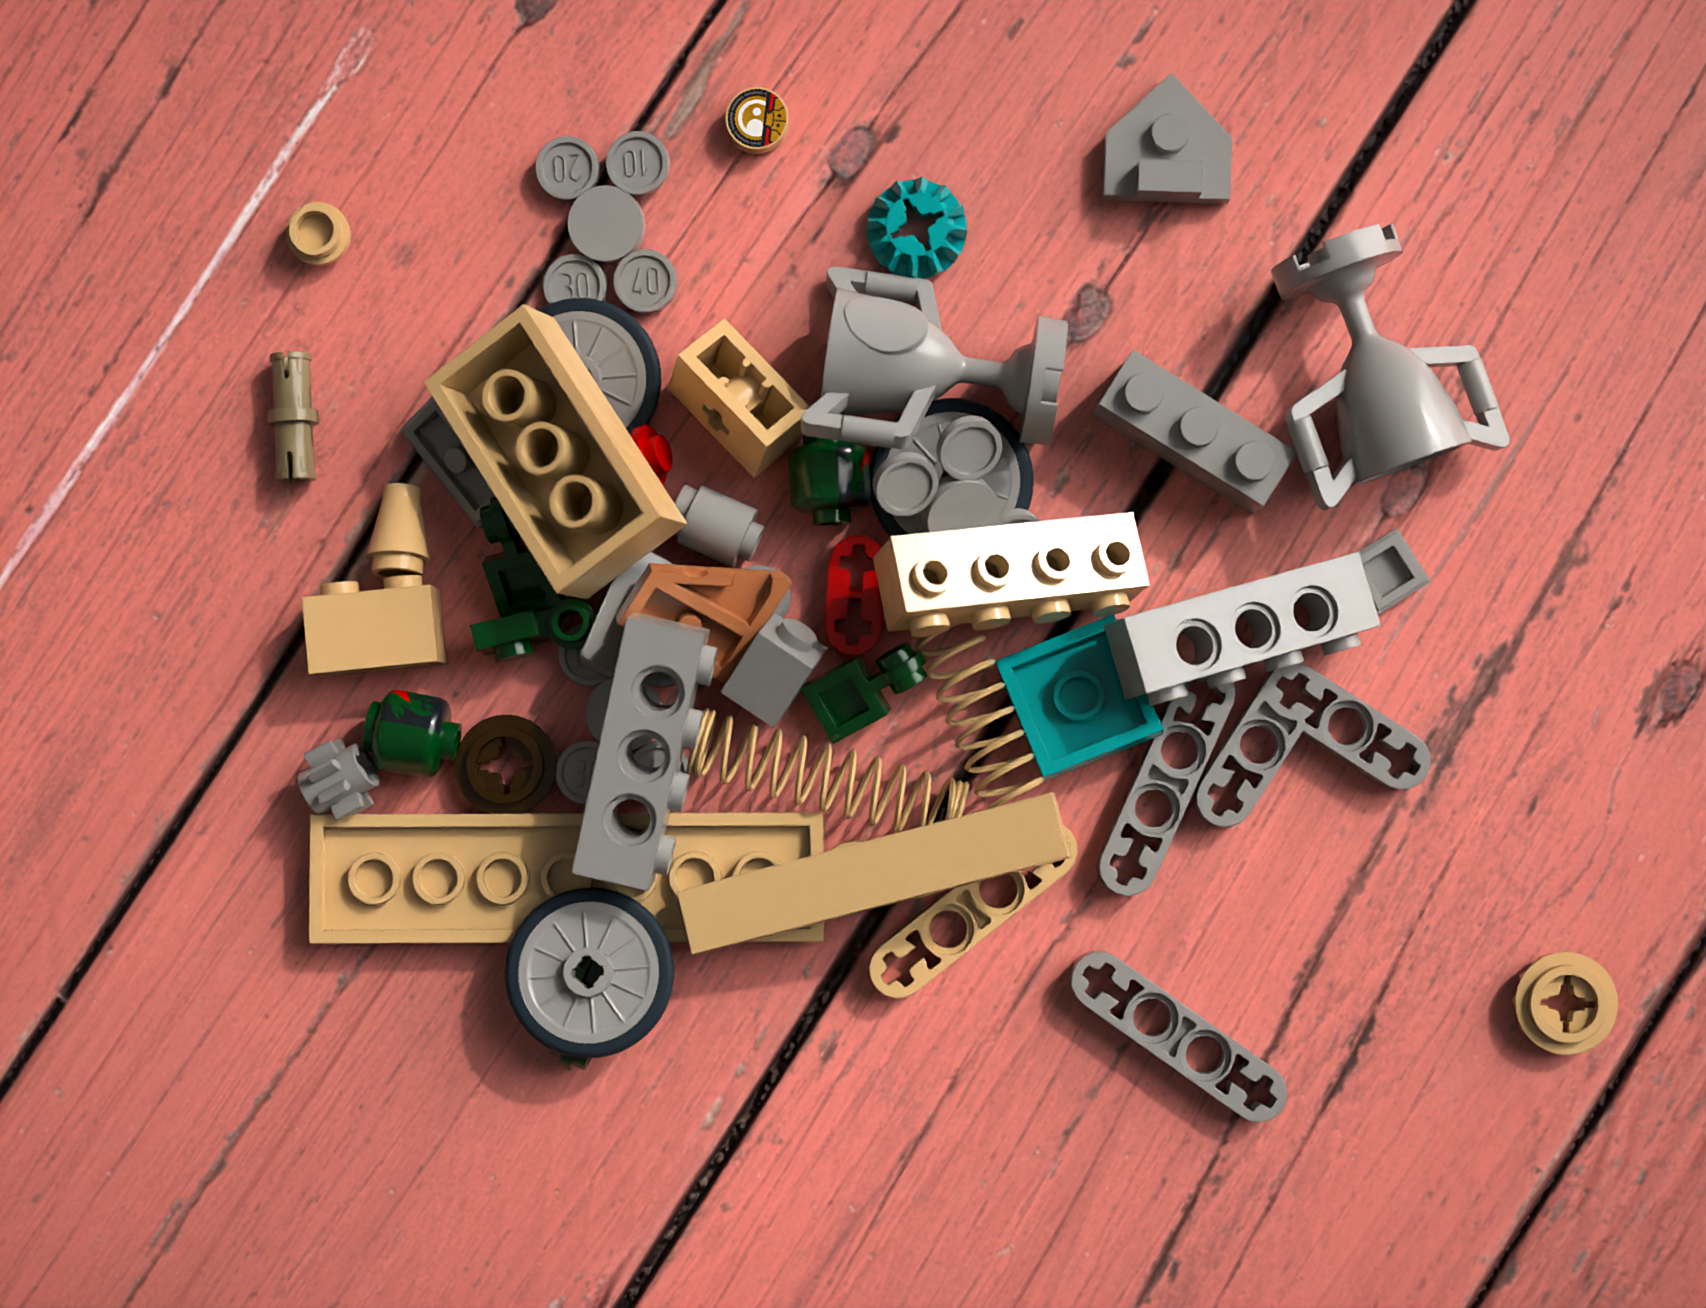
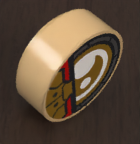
(757, 120)

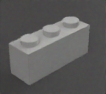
(1194, 433)

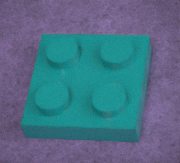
(1074, 701)

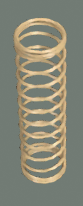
(979, 721)
(957, 793)

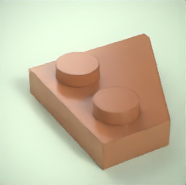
(725, 600)

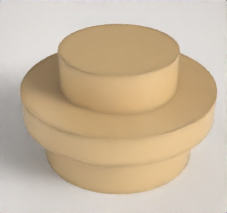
(318, 234)

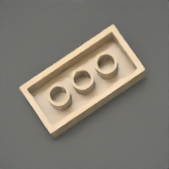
(554, 453)

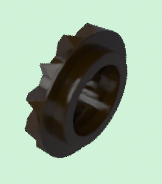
(484, 744)

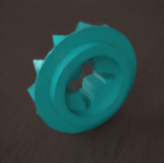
(905, 254)

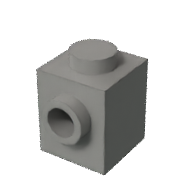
(774, 668)

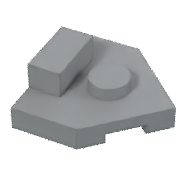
(1167, 151)

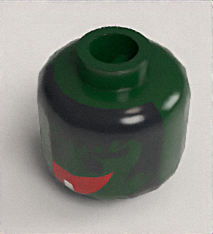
(829, 479)
(411, 733)

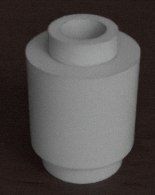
(717, 525)

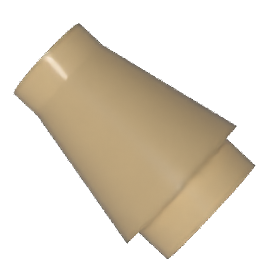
(399, 533)

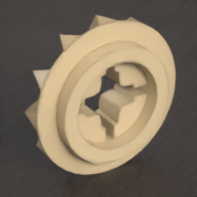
(1585, 1025)

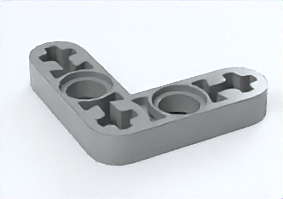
(1287, 726)

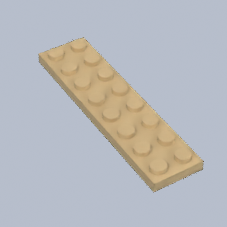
(487, 872)

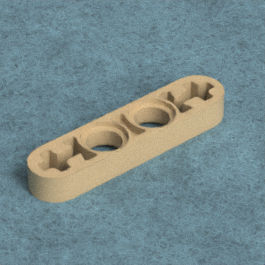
(979, 920)

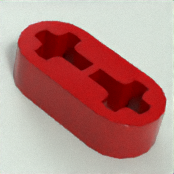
(839, 595)

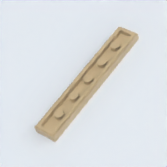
(874, 873)

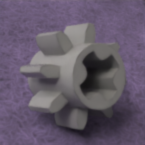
(338, 779)

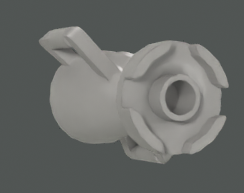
(899, 360)
(1386, 394)

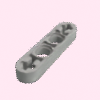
(1174, 783)
(1173, 1040)

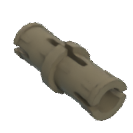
(293, 417)

